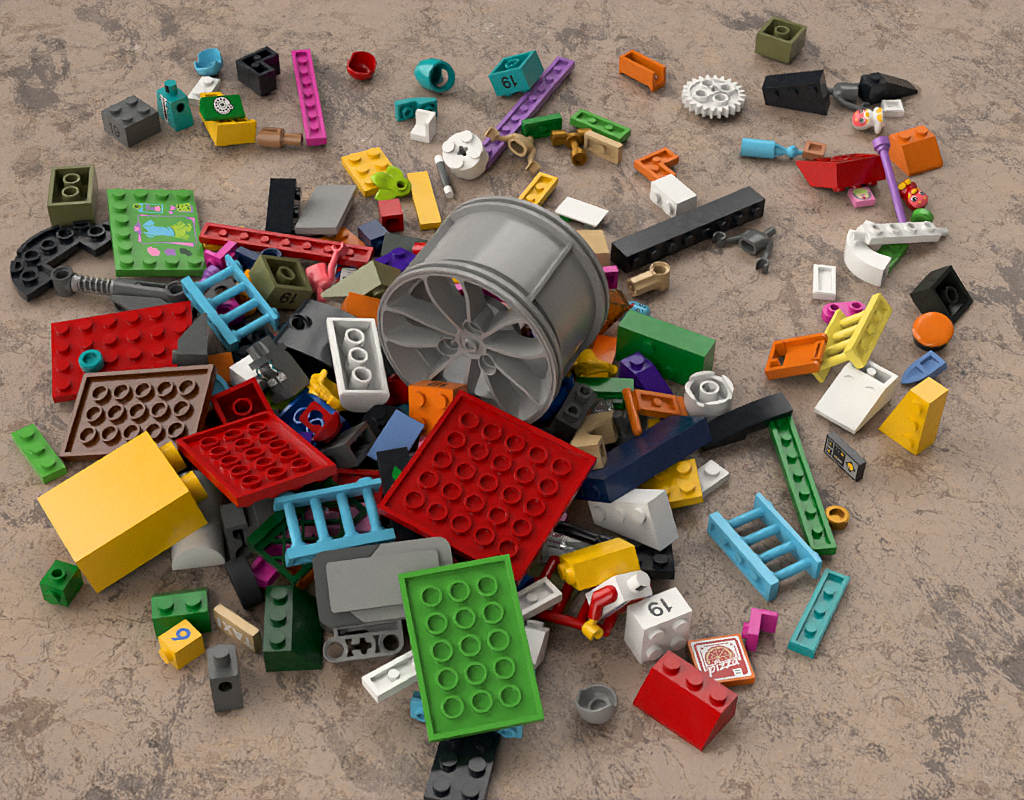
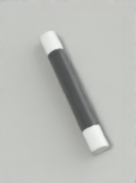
(444, 176)

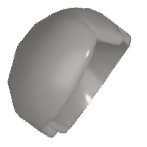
(596, 703)

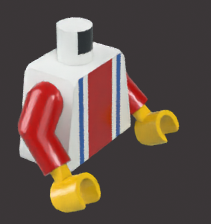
(614, 597)

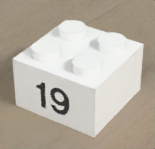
(657, 625)

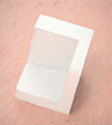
(425, 126)

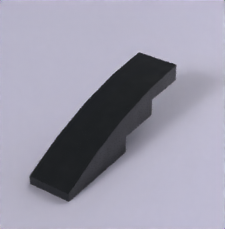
(746, 419)

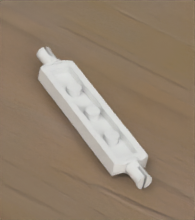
(898, 233)

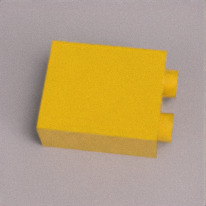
(125, 509)

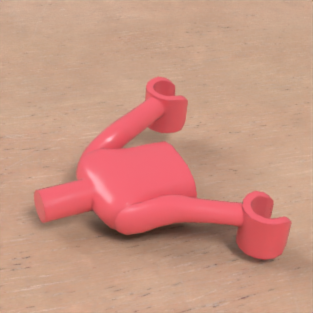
(323, 276)

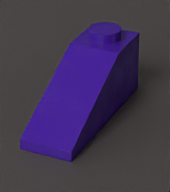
(644, 373)

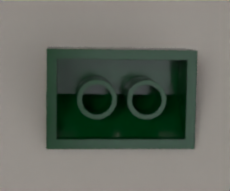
(291, 630)

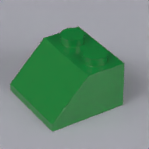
(178, 605)

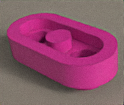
(847, 308)

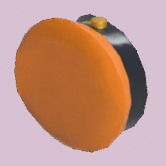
(932, 331)

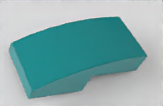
(407, 108)

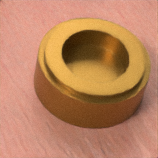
(837, 517)

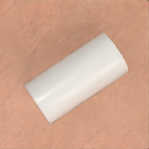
(357, 363)
(207, 544)

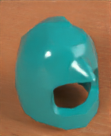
(429, 74)

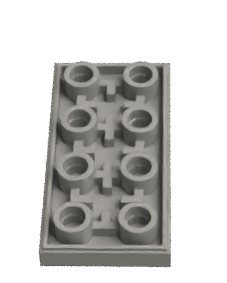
(326, 210)

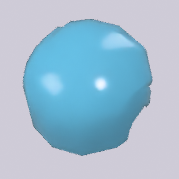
(209, 62)

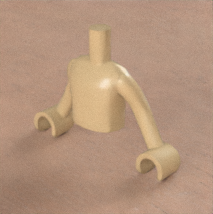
(519, 145)

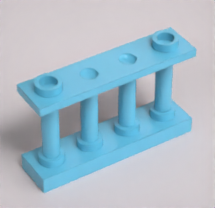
(219, 323)
(299, 552)
(754, 565)

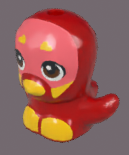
(912, 195)

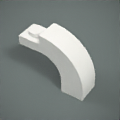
(865, 262)

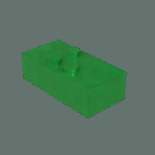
(671, 349)

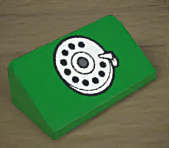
(221, 107)

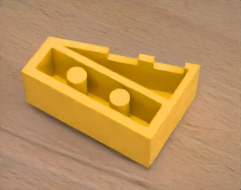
(231, 130)
(917, 416)

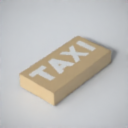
(237, 628)

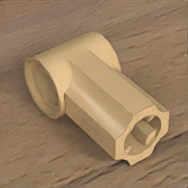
(655, 279)

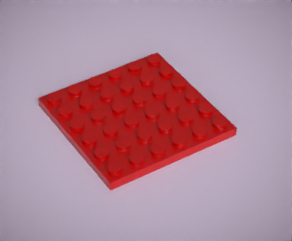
(487, 484)

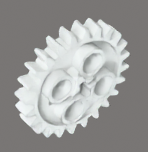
(713, 96)

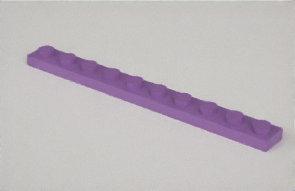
(529, 105)

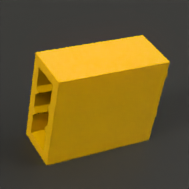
(598, 563)

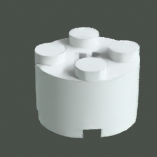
(465, 155)
(708, 395)

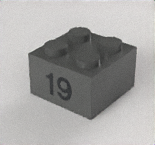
(131, 121)

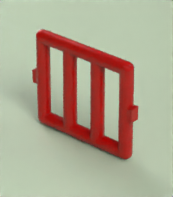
(556, 616)

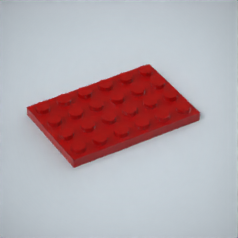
(125, 339)
(255, 458)

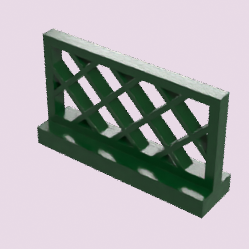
(276, 525)

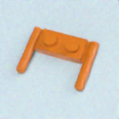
(651, 404)

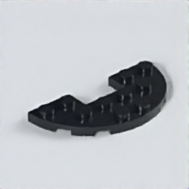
(49, 247)

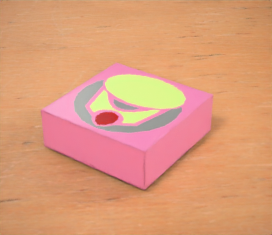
(861, 197)

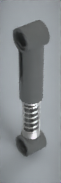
(68, 283)

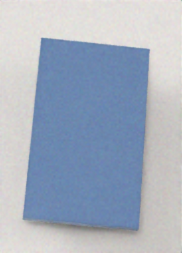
(398, 433)

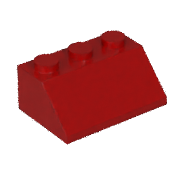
(686, 700)

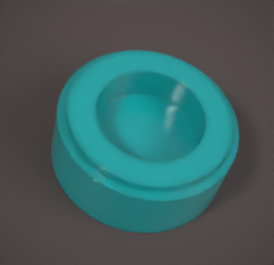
(91, 361)

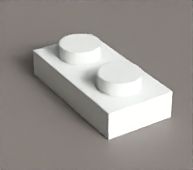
(204, 85)
(711, 477)

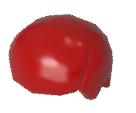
(361, 65)

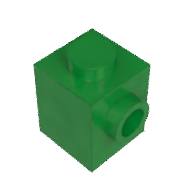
(61, 583)

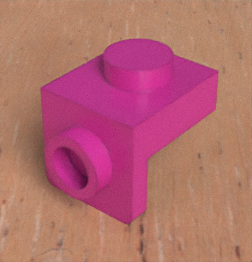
(218, 259)
(759, 621)

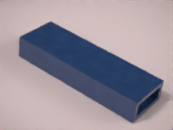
(645, 457)

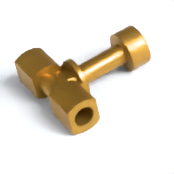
(572, 141)

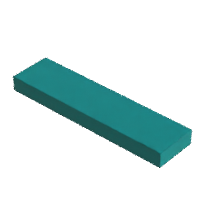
(819, 613)

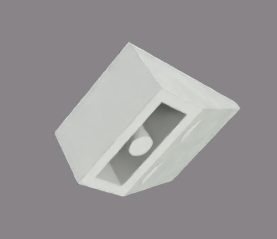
(857, 395)

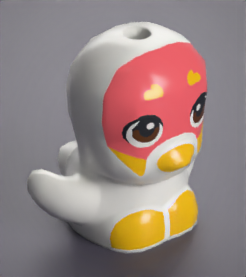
(866, 119)

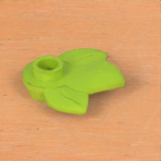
(389, 182)

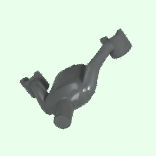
(845, 92)
(752, 242)

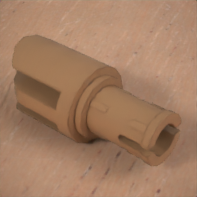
(278, 138)

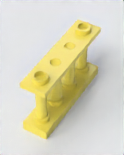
(863, 336)

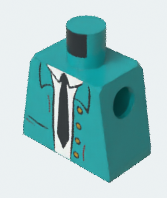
(174, 106)

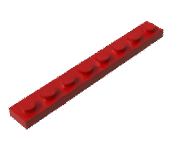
(287, 244)

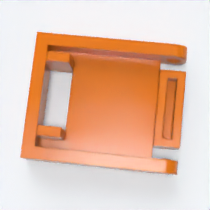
(801, 355)

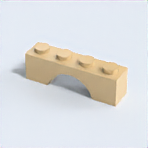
(594, 433)

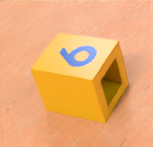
(181, 644)

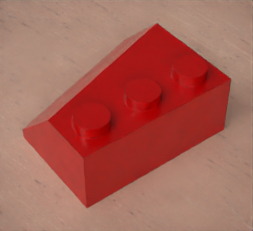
(843, 171)

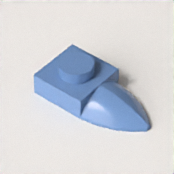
(927, 366)

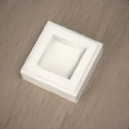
(892, 108)

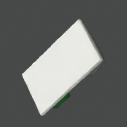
(583, 212)

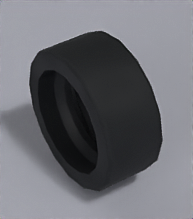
(244, 582)

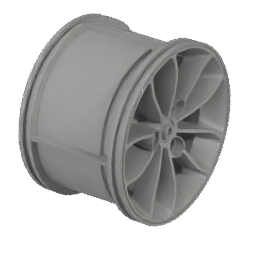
(472, 338)

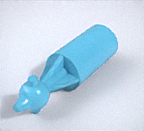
(766, 149)

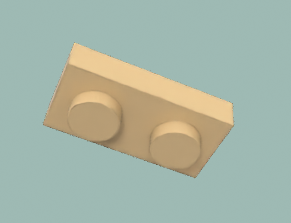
(603, 147)

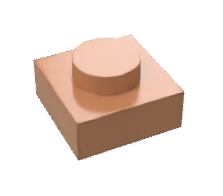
(814, 150)

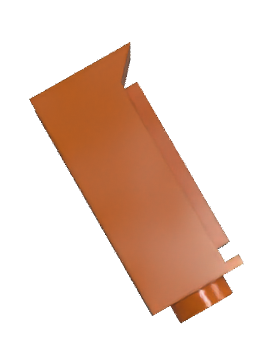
(643, 69)

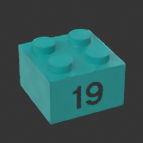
(516, 73)

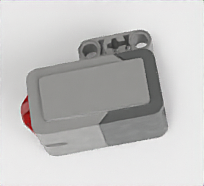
(362, 592)

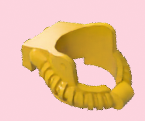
(589, 366)
(325, 389)

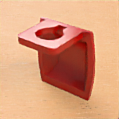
(329, 429)

